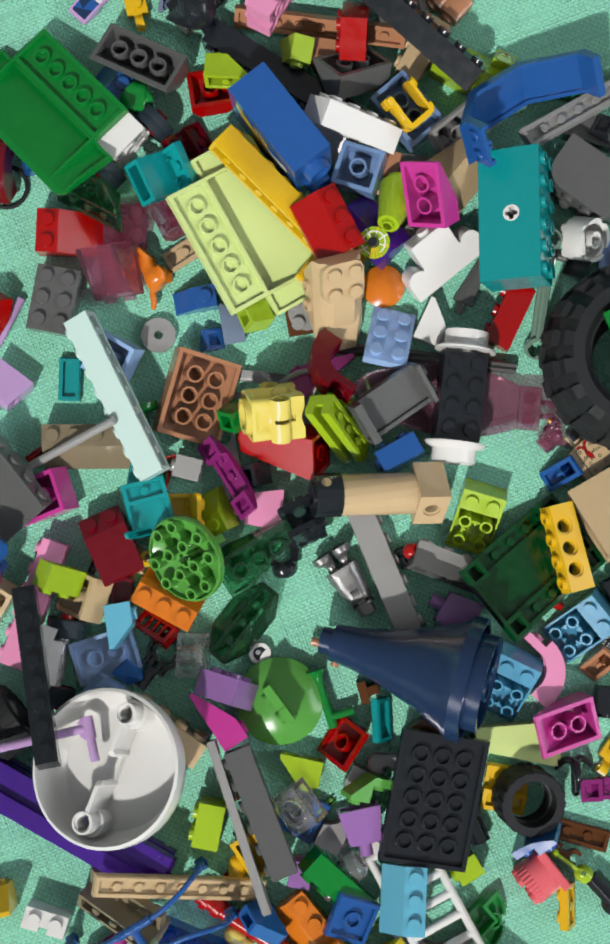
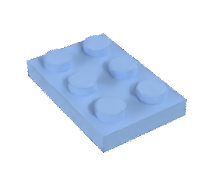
(389, 338)
(94, 656)

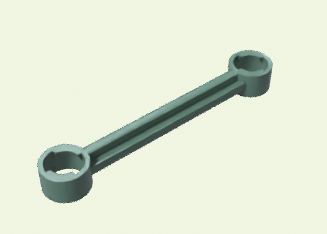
(540, 310)

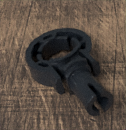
(150, 672)

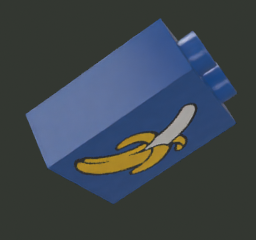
(282, 129)

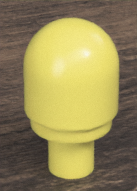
(233, 936)

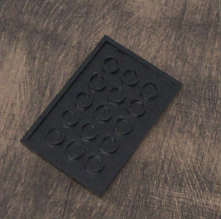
(433, 800)

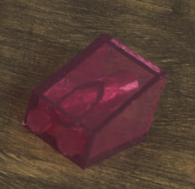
(112, 271)

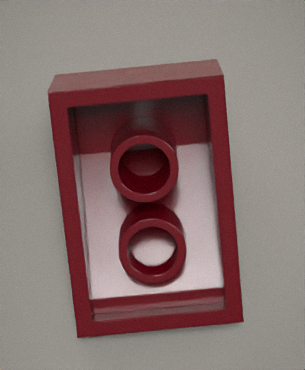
(110, 550)

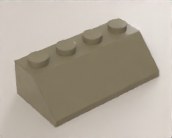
(98, 452)

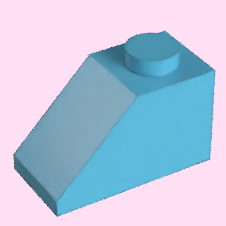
(119, 622)

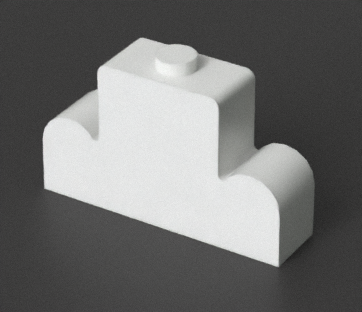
(438, 258)

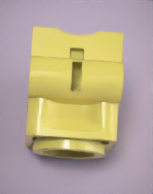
(272, 413)

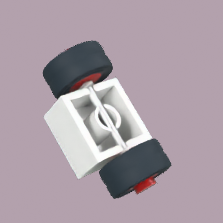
(128, 137)
(68, 629)

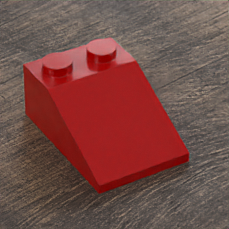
(64, 231)

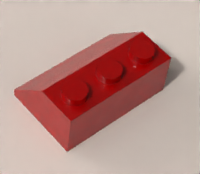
(327, 223)

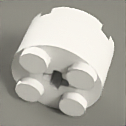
(584, 238)

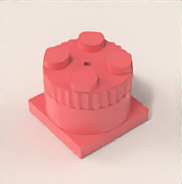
(539, 876)

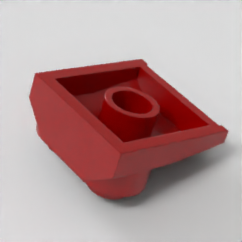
(207, 100)

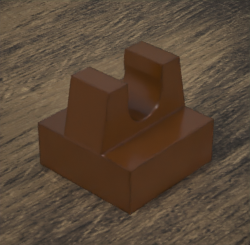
(366, 691)

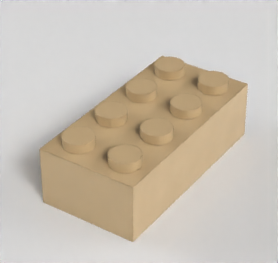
(193, 741)

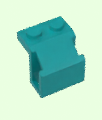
(161, 174)

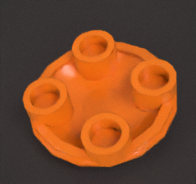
(383, 287)

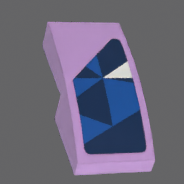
(86, 9)

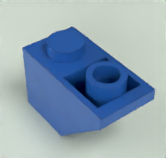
(265, 928)

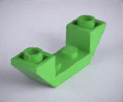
(362, 788)

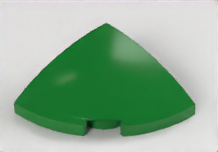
(487, 916)

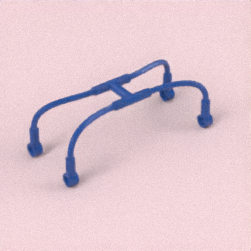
(134, 929)

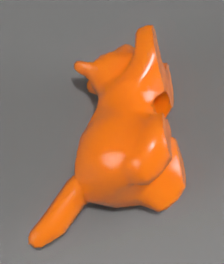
(154, 274)

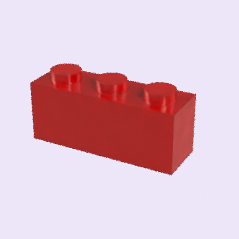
(508, 317)

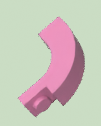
(553, 676)

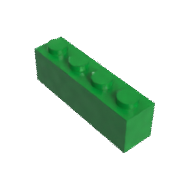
(329, 877)

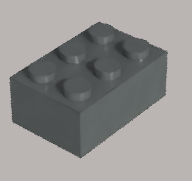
(54, 299)

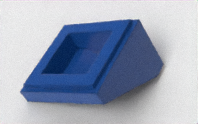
(211, 340)
(128, 672)

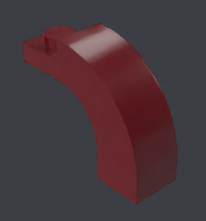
(7, 184)
(323, 373)

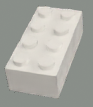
(352, 122)

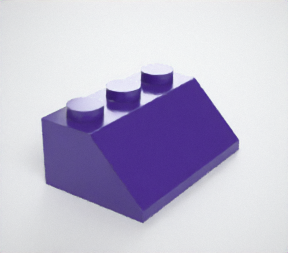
(365, 215)

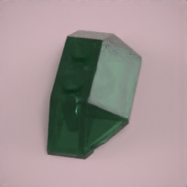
(97, 200)
(243, 623)

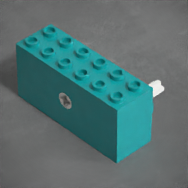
(516, 219)

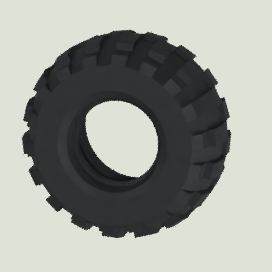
(567, 358)

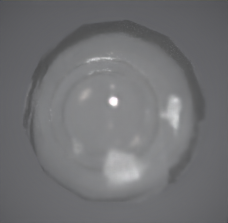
(354, 863)

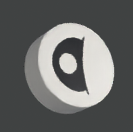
(260, 652)

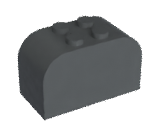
(582, 179)

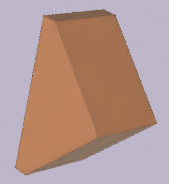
(596, 663)

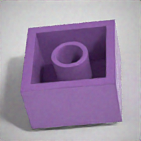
(226, 688)

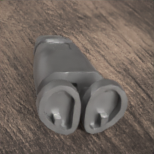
(348, 579)

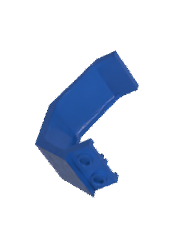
(522, 85)

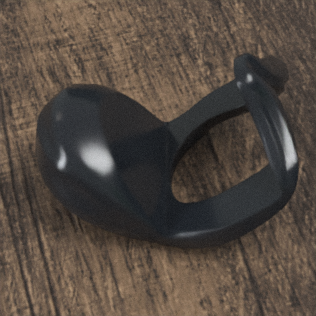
(287, 568)

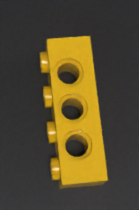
(576, 553)

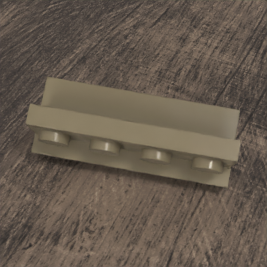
(122, 912)

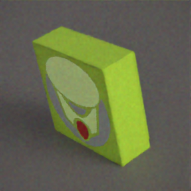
(503, 59)

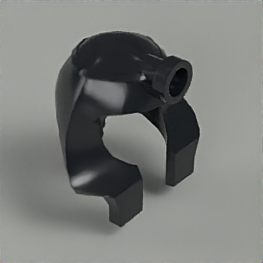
(193, 14)

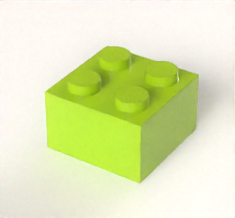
(209, 823)

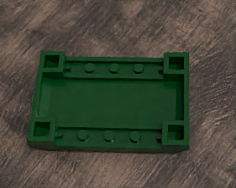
(517, 573)

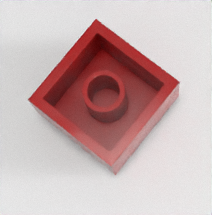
(352, 31)

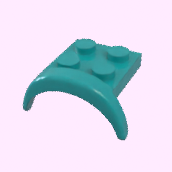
(145, 506)

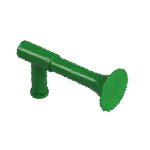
(330, 714)

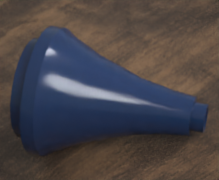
(435, 669)

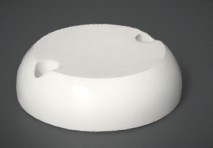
(130, 787)

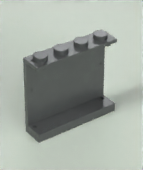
(20, 493)

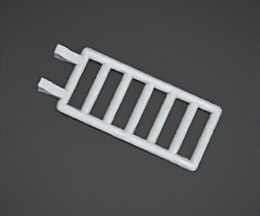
(450, 892)

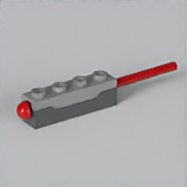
(440, 563)

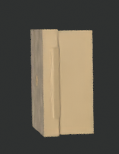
(592, 508)

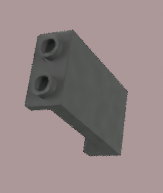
(392, 401)

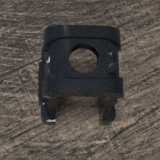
(304, 526)

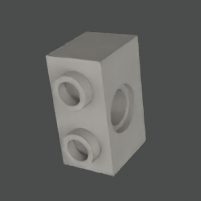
(187, 468)

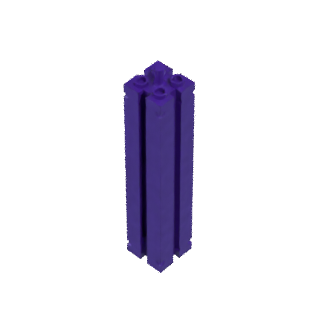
(21, 805)

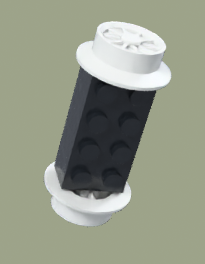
(460, 395)

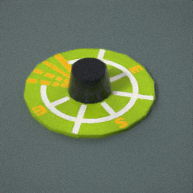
(376, 242)

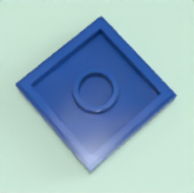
(351, 918)

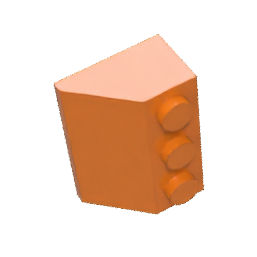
(164, 604)
(303, 919)

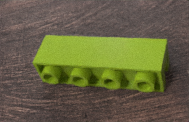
(337, 428)

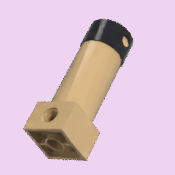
(420, 493)

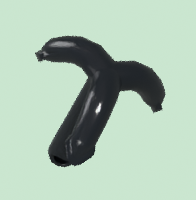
(576, 774)

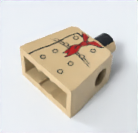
(589, 457)

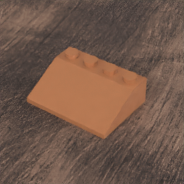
(193, 393)

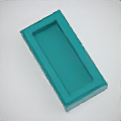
(69, 379)
(381, 719)

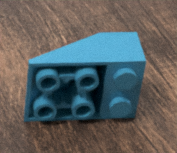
(580, 625)
(514, 680)

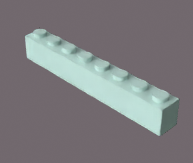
(116, 395)

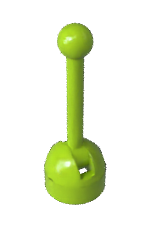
(578, 870)

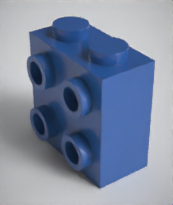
(398, 454)

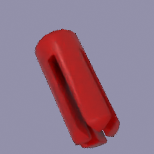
(36, 453)

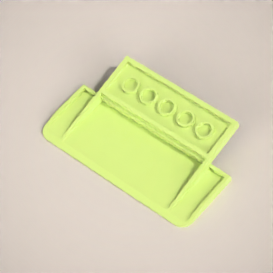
(239, 239)

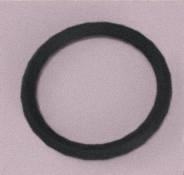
(26, 192)

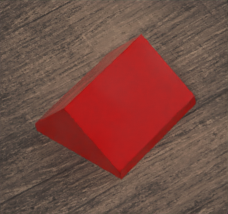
(343, 743)

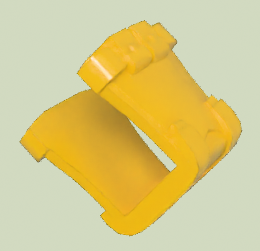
(414, 93)

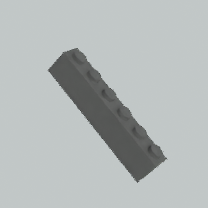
(260, 812)

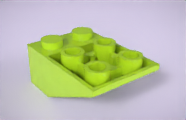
(476, 516)

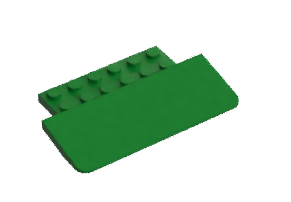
(55, 113)

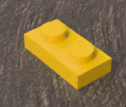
(566, 913)

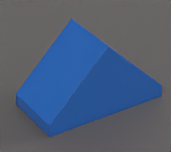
(560, 472)

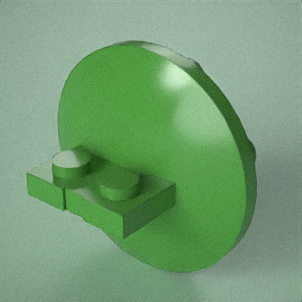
(186, 558)
(285, 702)

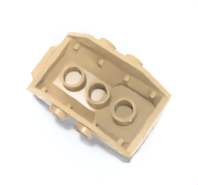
(335, 296)

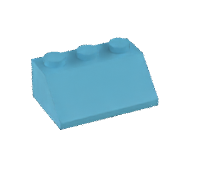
(403, 900)

